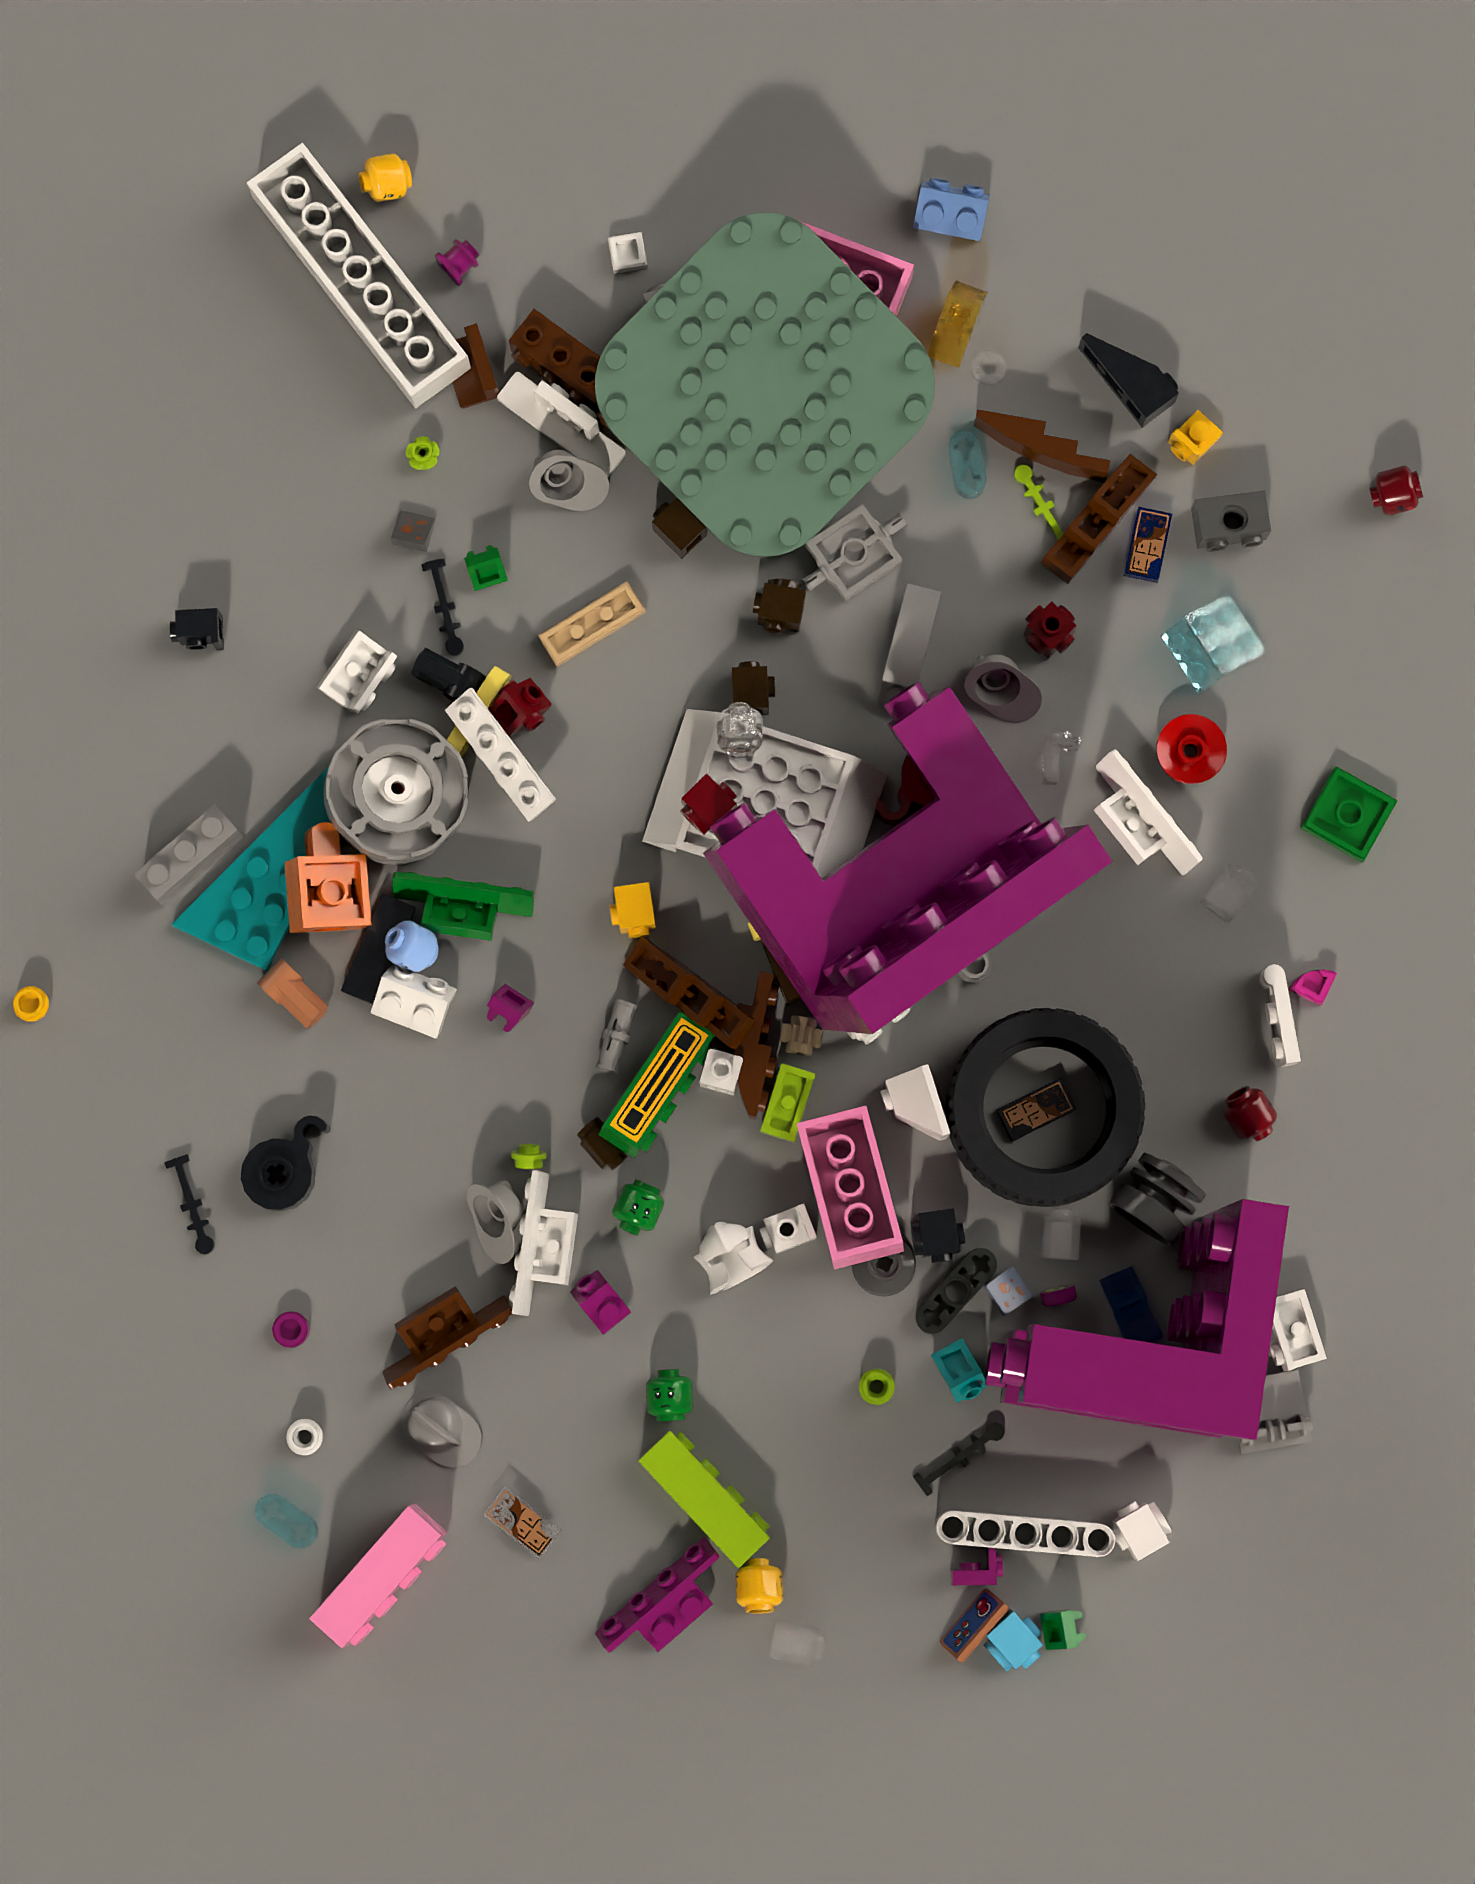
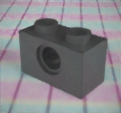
(1247, 508)

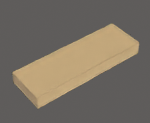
(591, 624)

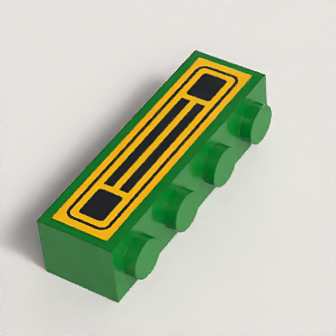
(656, 1086)

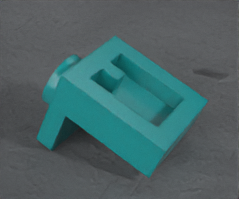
(960, 1371)

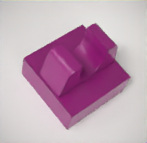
(509, 1005)

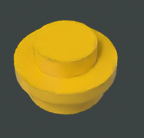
(30, 1003)

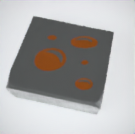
(413, 531)

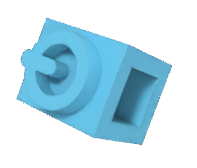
(1014, 1641)

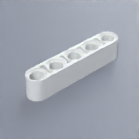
(1041, 1540)

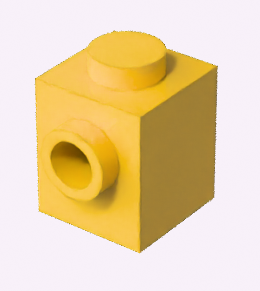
(633, 909)

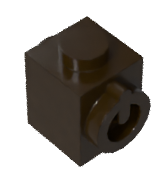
(780, 605)

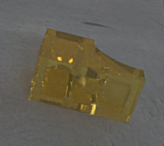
(957, 323)

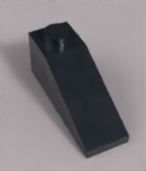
(1133, 380)

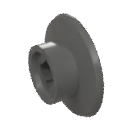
(891, 1282)

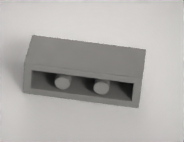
(188, 855)

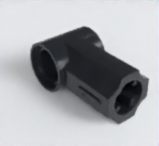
(446, 675)

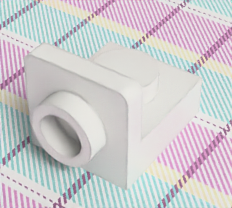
(721, 1071)

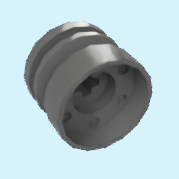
(1157, 1198)

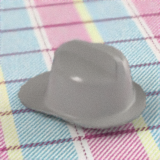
(568, 481)
(1003, 689)
(495, 1216)
(441, 1429)

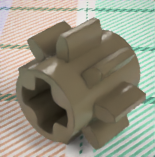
(801, 1035)

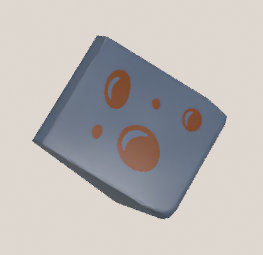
(1008, 1291)

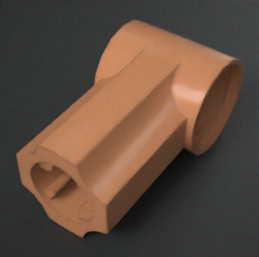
(286, 988)

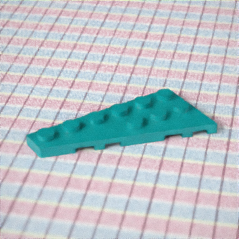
(248, 902)

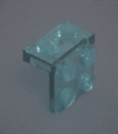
(1212, 642)

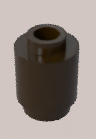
(598, 1148)

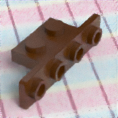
(439, 1330)

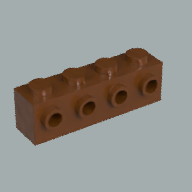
(558, 359)

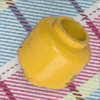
(385, 177)
(759, 1586)

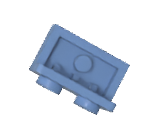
(951, 209)

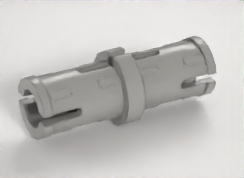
(616, 1036)

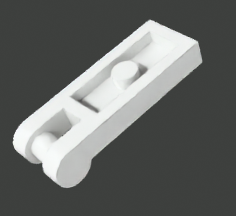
(1280, 1014)

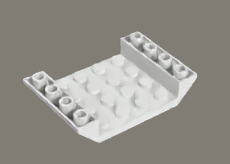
(816, 790)

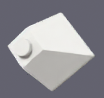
(916, 1102)

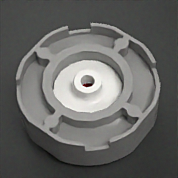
(402, 757)

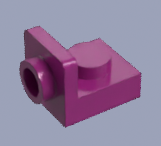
(972, 1574)

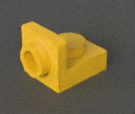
(1194, 438)

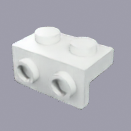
(357, 673)
(413, 1000)
(1295, 1332)

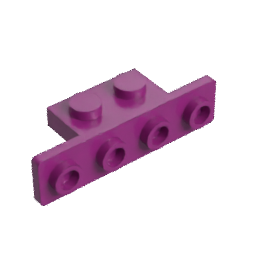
(665, 1604)

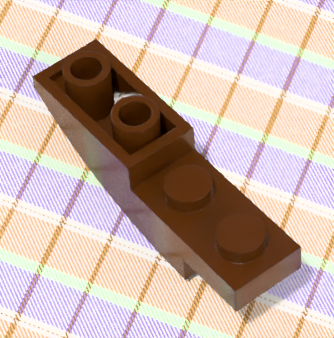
(757, 1058)

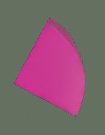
(1314, 985)

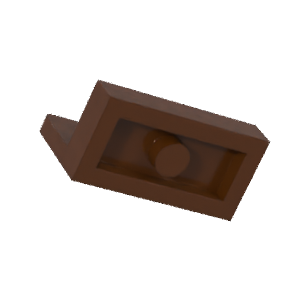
(479, 382)

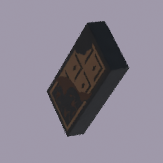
(1036, 1110)

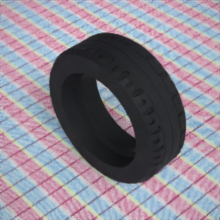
(1093, 1046)

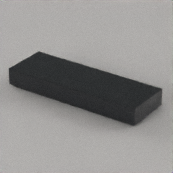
(371, 957)

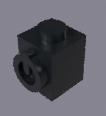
(937, 1235)

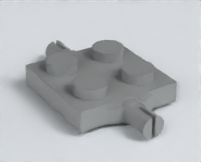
(854, 552)

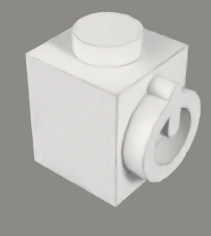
(1141, 1529)

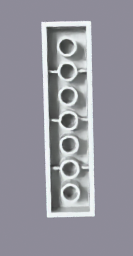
(359, 275)

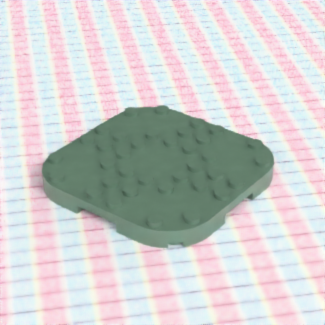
(764, 384)

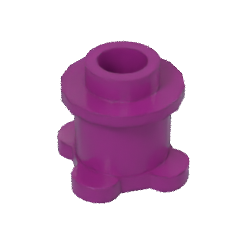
(458, 260)

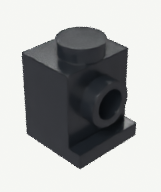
(198, 628)

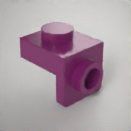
(599, 1301)

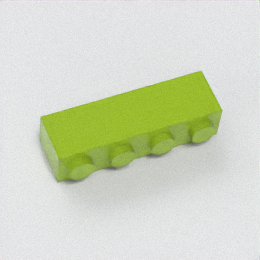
(704, 1498)

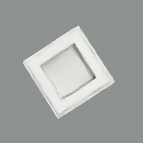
(627, 252)

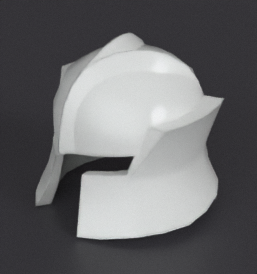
(730, 1255)

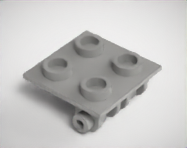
(1282, 1415)

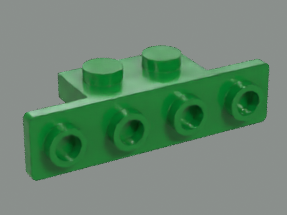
(461, 906)

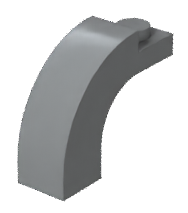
(909, 641)

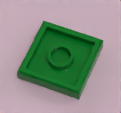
(1349, 814)

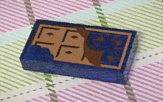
(1147, 544)

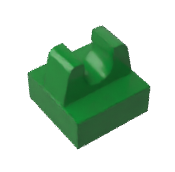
(485, 568)
(1060, 1629)

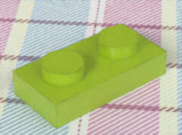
(787, 1102)

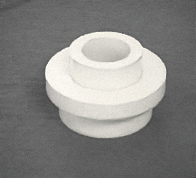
(293, 1437)

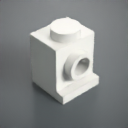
(802, 1227)

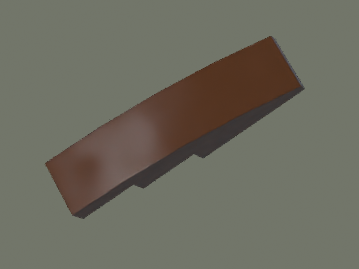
(1028, 439)
(1098, 518)
(689, 992)

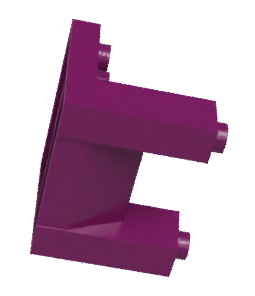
(919, 895)
(1198, 1389)

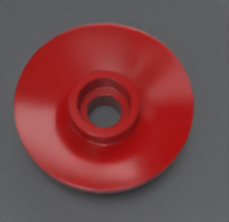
(1195, 732)

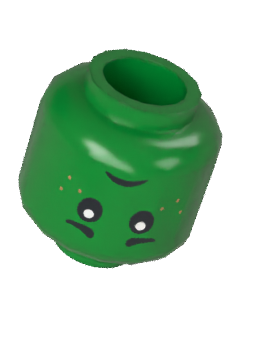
(638, 1207)
(669, 1395)

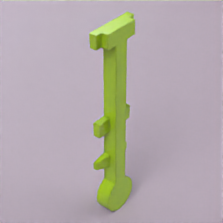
(1023, 475)

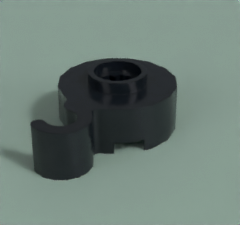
(298, 1164)

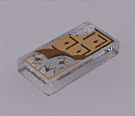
(522, 1522)

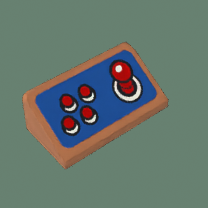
(973, 1625)

